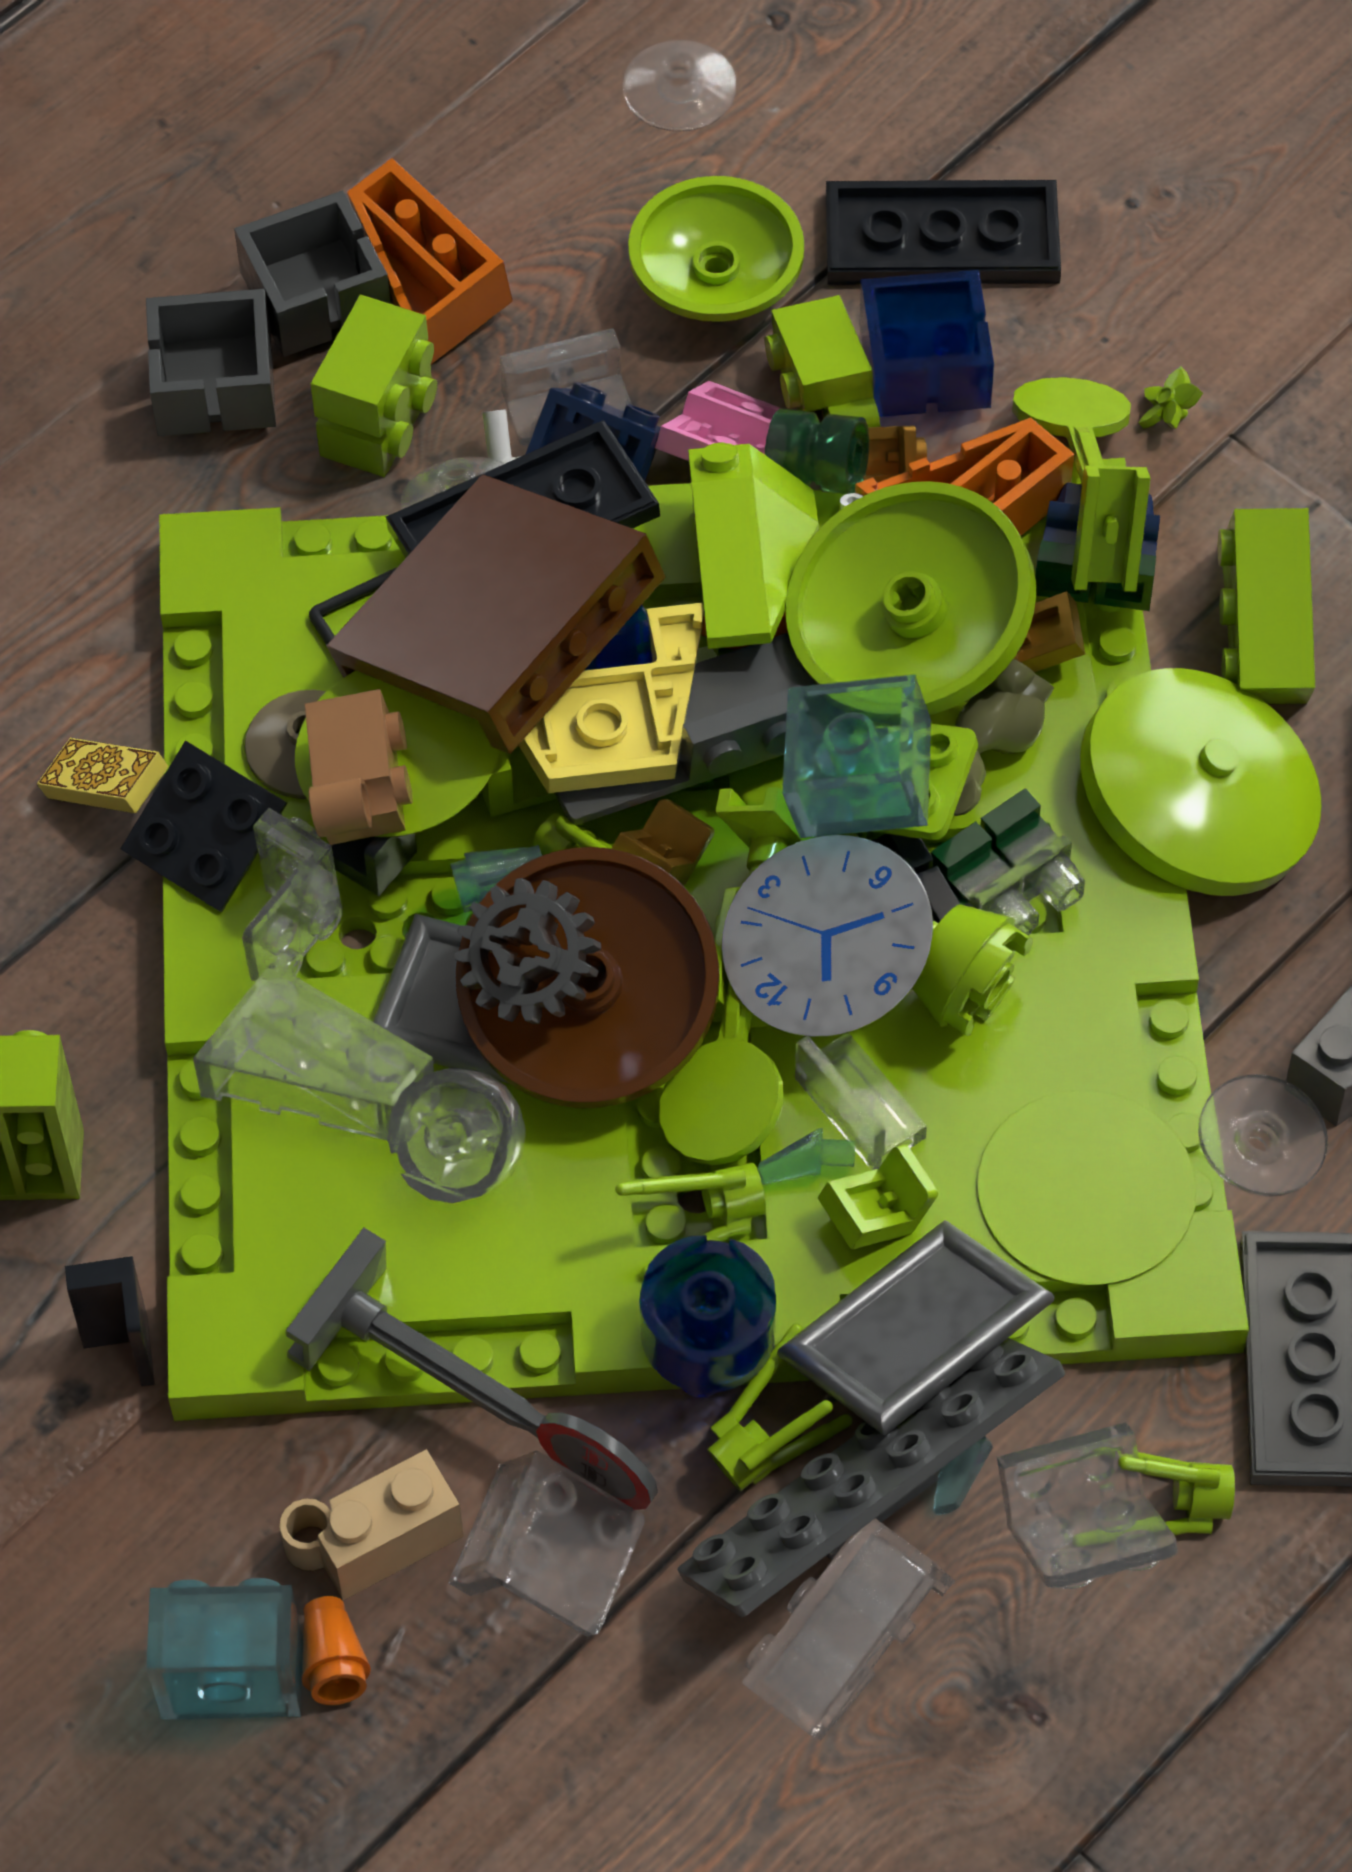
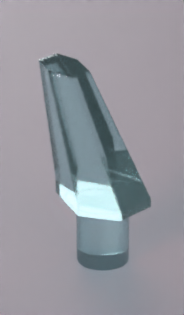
(806, 1157)
(959, 1475)

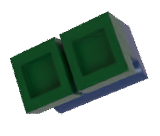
(1057, 556)

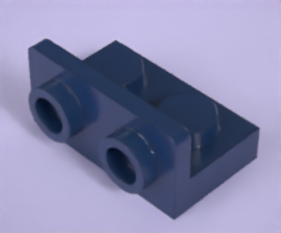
(584, 405)

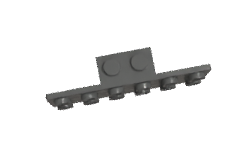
(730, 724)
(863, 1481)

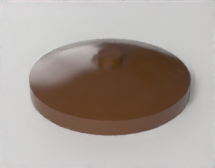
(640, 1011)

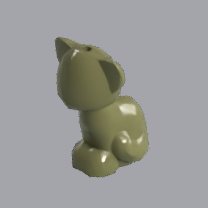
(1005, 719)

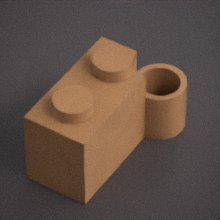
(356, 767)

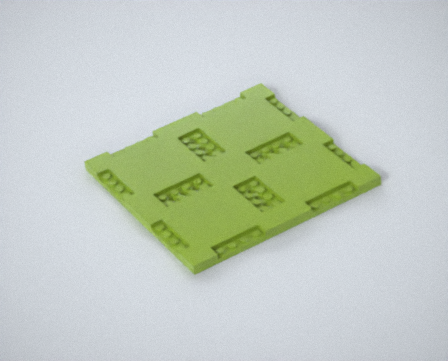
(550, 1263)

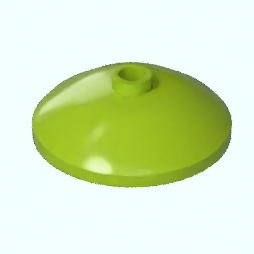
(712, 228)

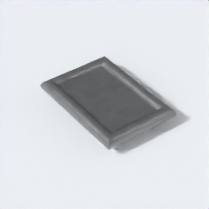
(915, 1326)

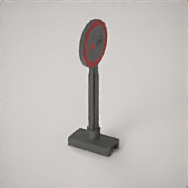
(568, 1440)

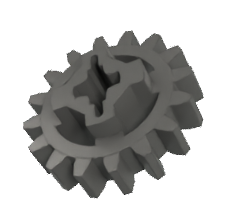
(522, 975)

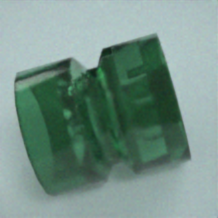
(823, 452)

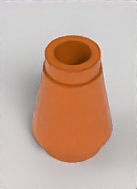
(332, 1655)

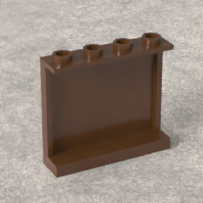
(501, 607)

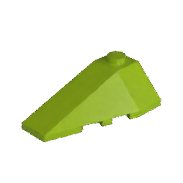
(748, 536)

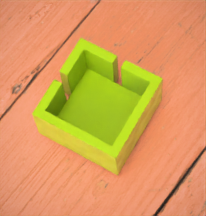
(373, 386)

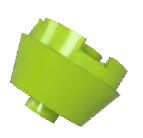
(969, 966)

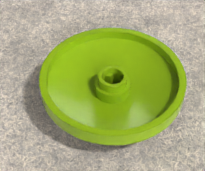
(913, 586)
(1200, 782)

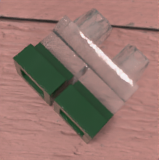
(1010, 863)

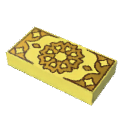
(103, 775)

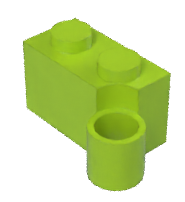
(821, 360)

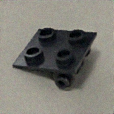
(201, 826)

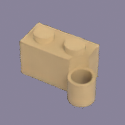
(375, 1525)

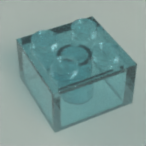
(857, 756)
(225, 1650)

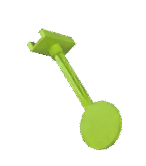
(1111, 496)
(731, 1089)

